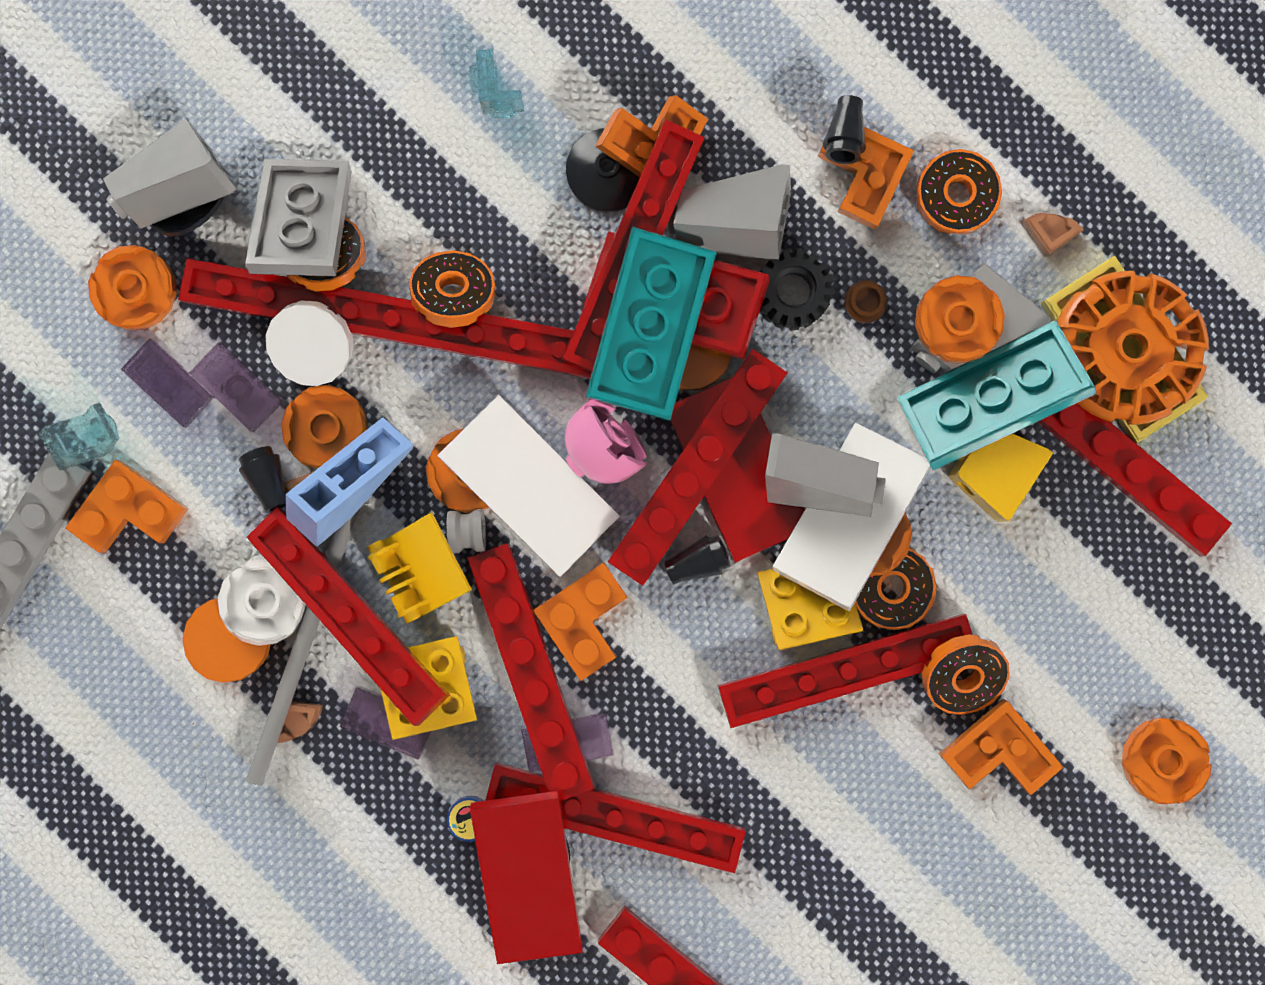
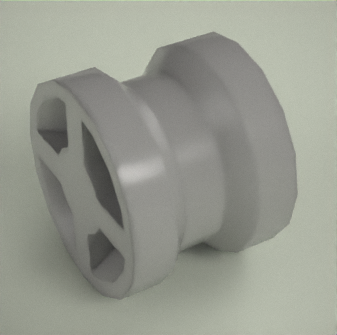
(466, 531)

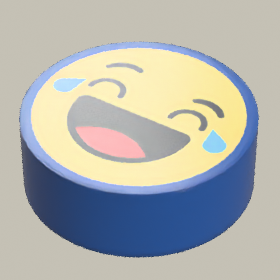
(460, 820)

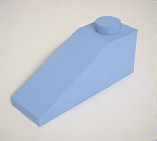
(345, 481)

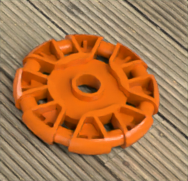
(1158, 338)

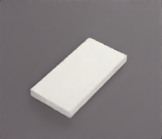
(528, 486)
(839, 550)

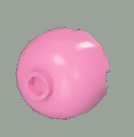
(601, 445)

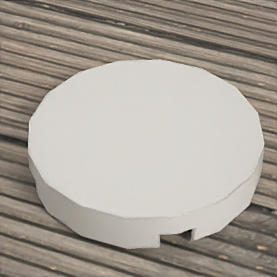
(309, 343)
(259, 604)

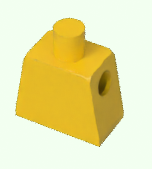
(1000, 474)

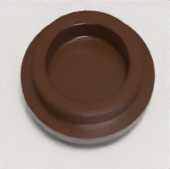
(865, 301)

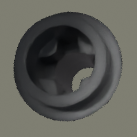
(846, 132)
(264, 476)
(700, 560)

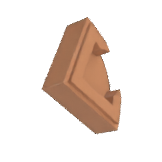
(1051, 230)
(299, 720)

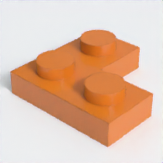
(631, 140)
(874, 179)
(125, 497)
(571, 615)
(998, 739)

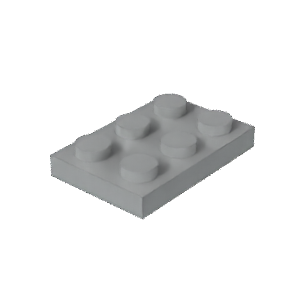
(299, 217)

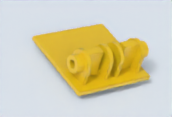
(418, 568)
(802, 615)
(446, 663)

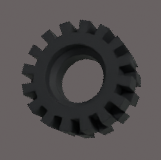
(819, 285)

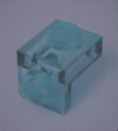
(485, 82)
(80, 437)

